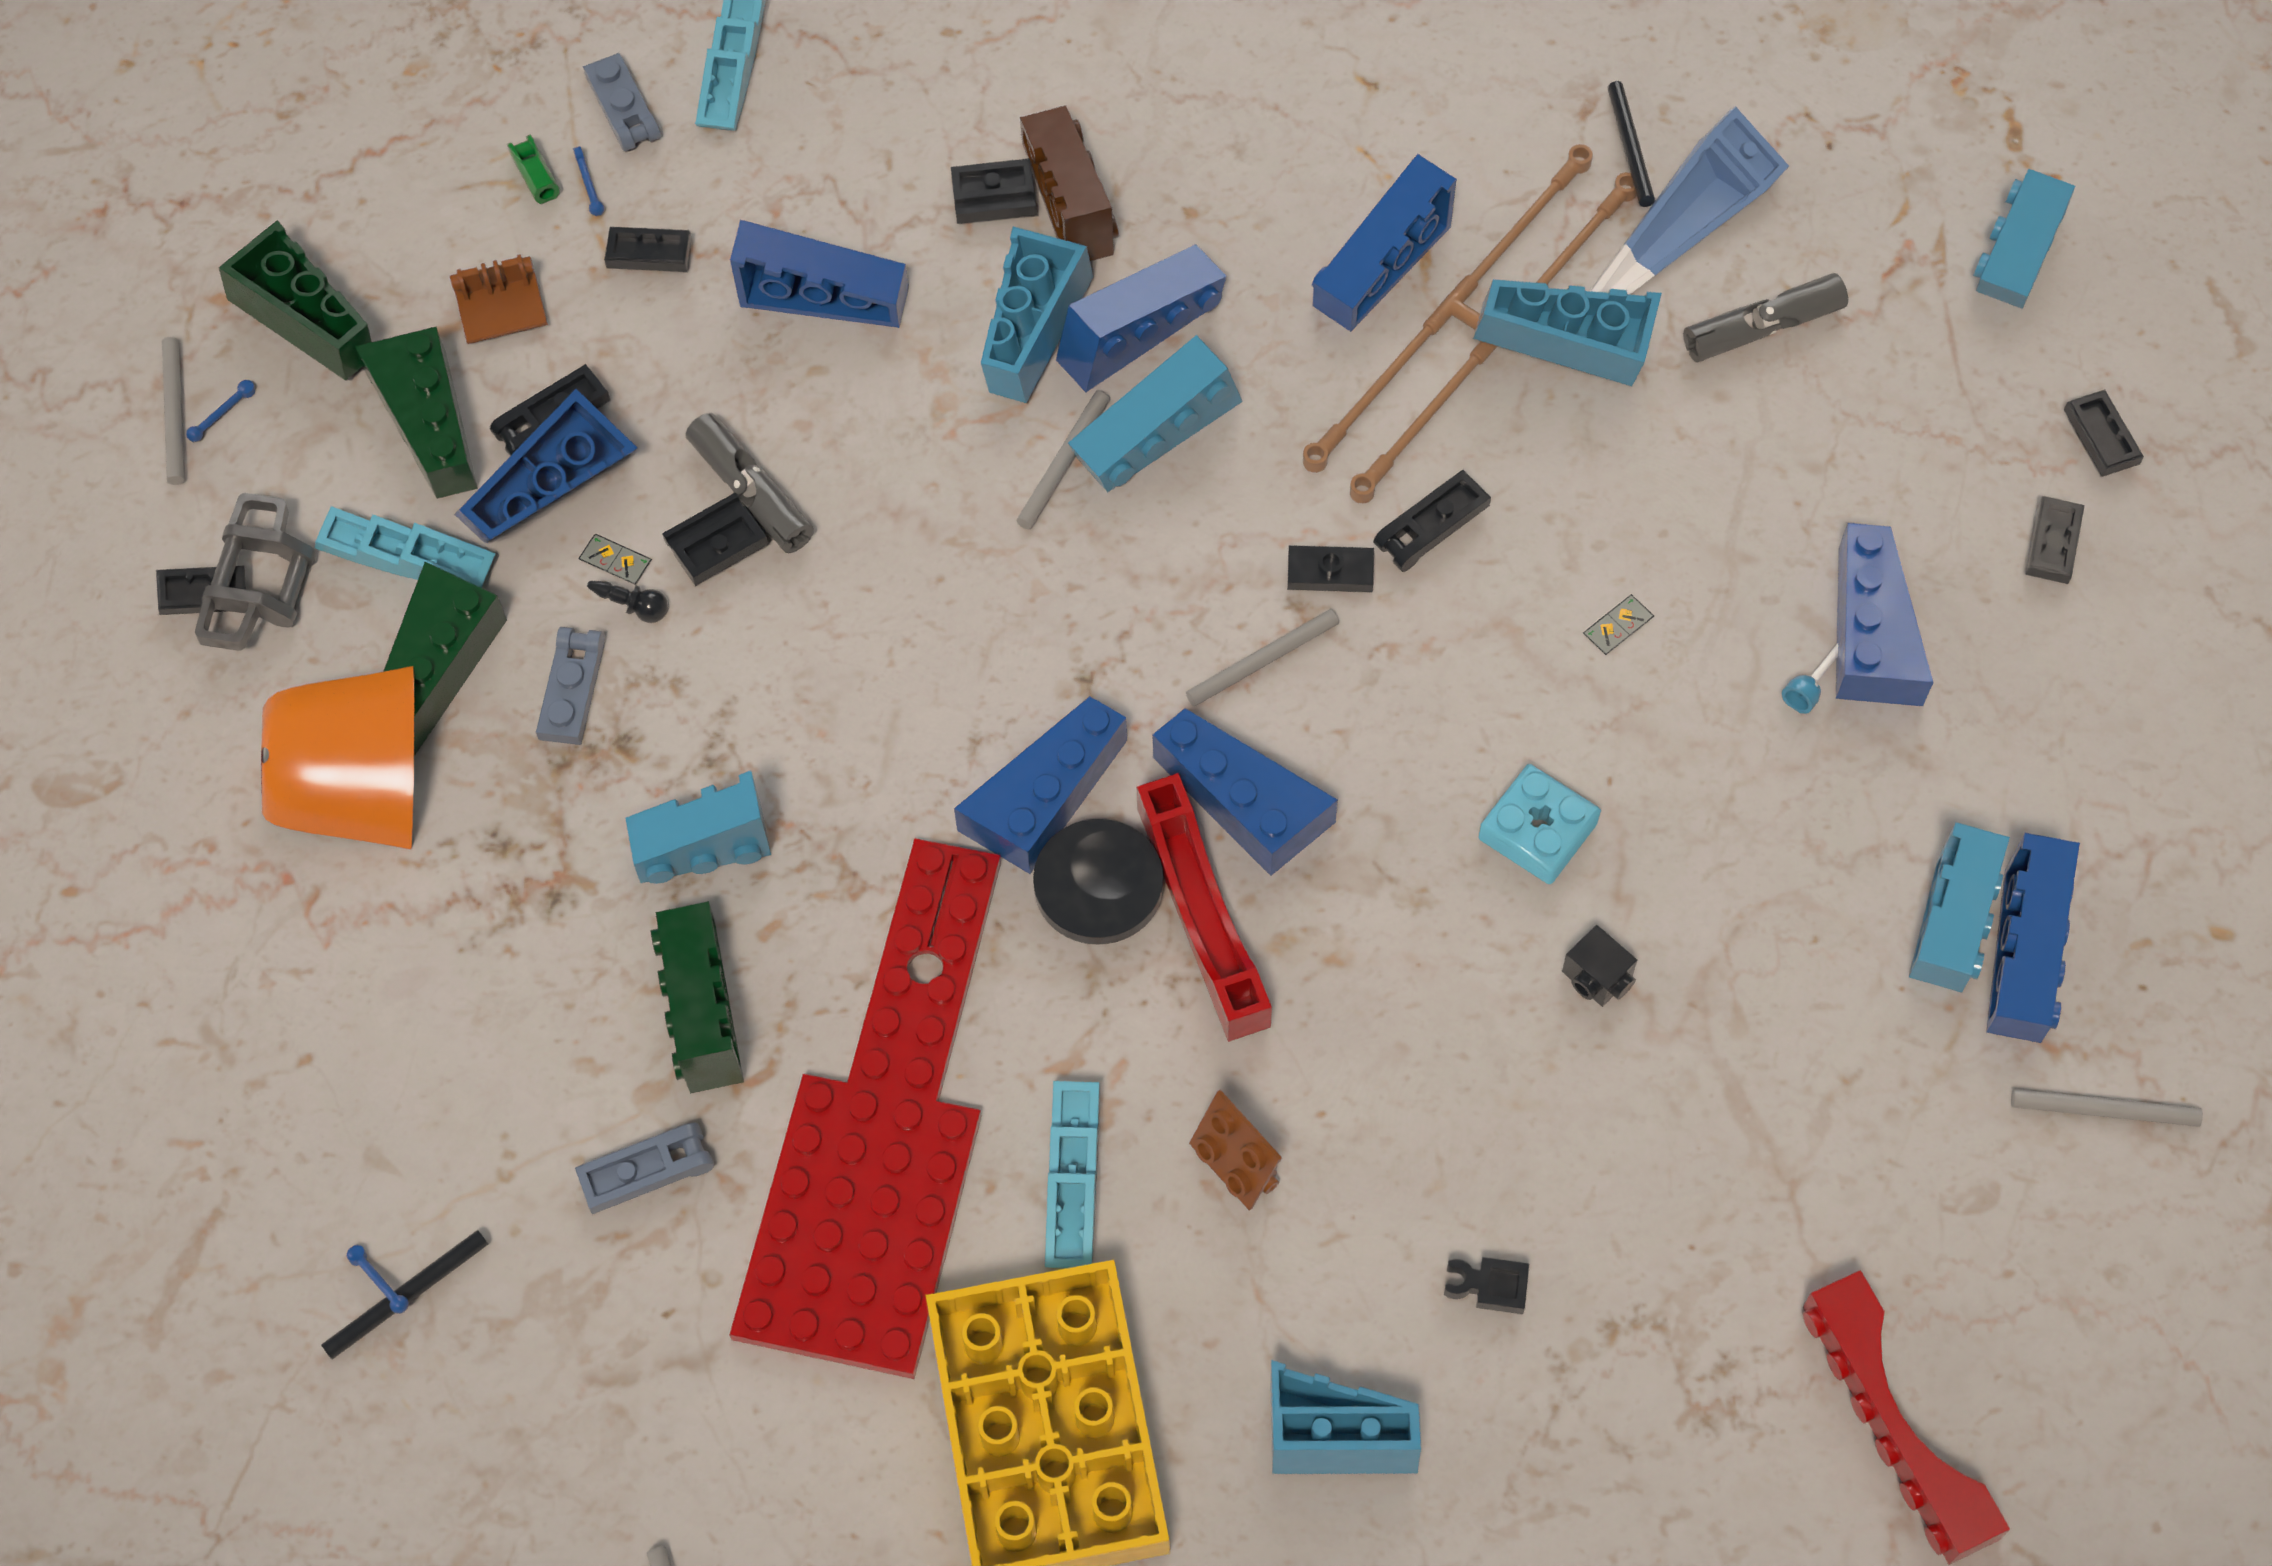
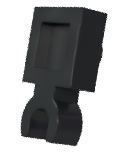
(1498, 1284)

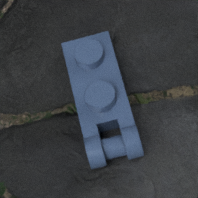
(621, 101)
(570, 686)
(643, 1167)

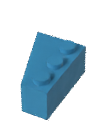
(2023, 237)
(700, 834)
(1959, 908)
(1339, 1428)

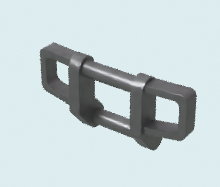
(253, 603)

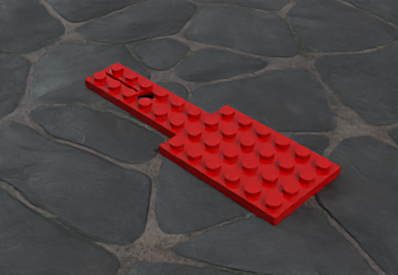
(877, 1160)

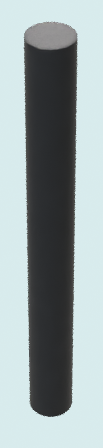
(1631, 144)
(411, 1289)

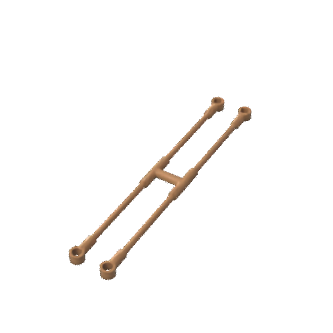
(1454, 306)

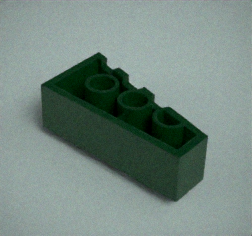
(293, 299)
(420, 396)
(443, 639)
(697, 998)

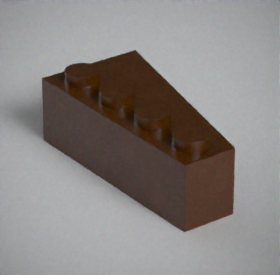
(1069, 181)

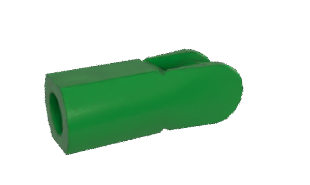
(534, 170)

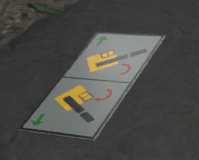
(615, 559)
(1618, 624)

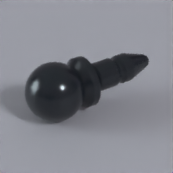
(647, 604)

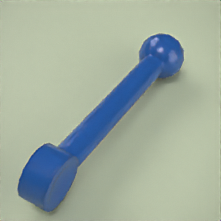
(596, 207)
(245, 390)
(358, 1257)

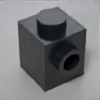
(1600, 967)

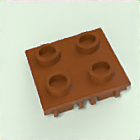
(498, 299)
(1236, 1151)

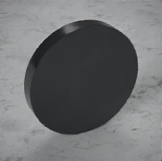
(1098, 881)

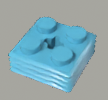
(1551, 846)

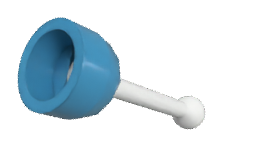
(1803, 691)

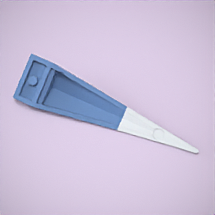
(1711, 186)

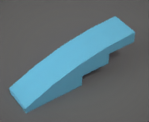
(729, 64)
(399, 548)
(1072, 1174)

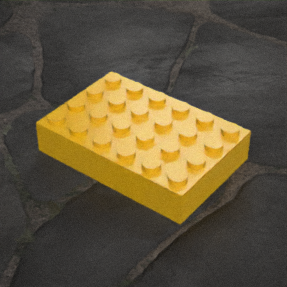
(1047, 1421)

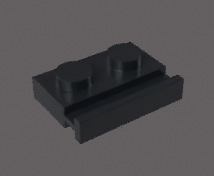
(993, 191)
(715, 539)

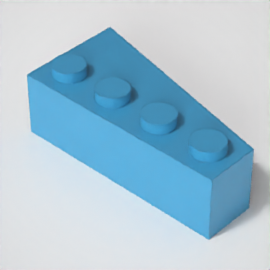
(1031, 310)
(1571, 326)
(1157, 415)

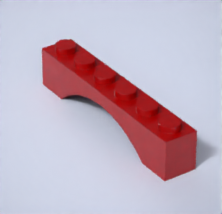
(1207, 924)
(1953, 1506)

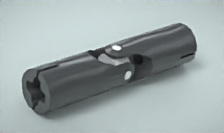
(1787, 310)
(746, 479)

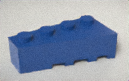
(1387, 243)
(1043, 785)

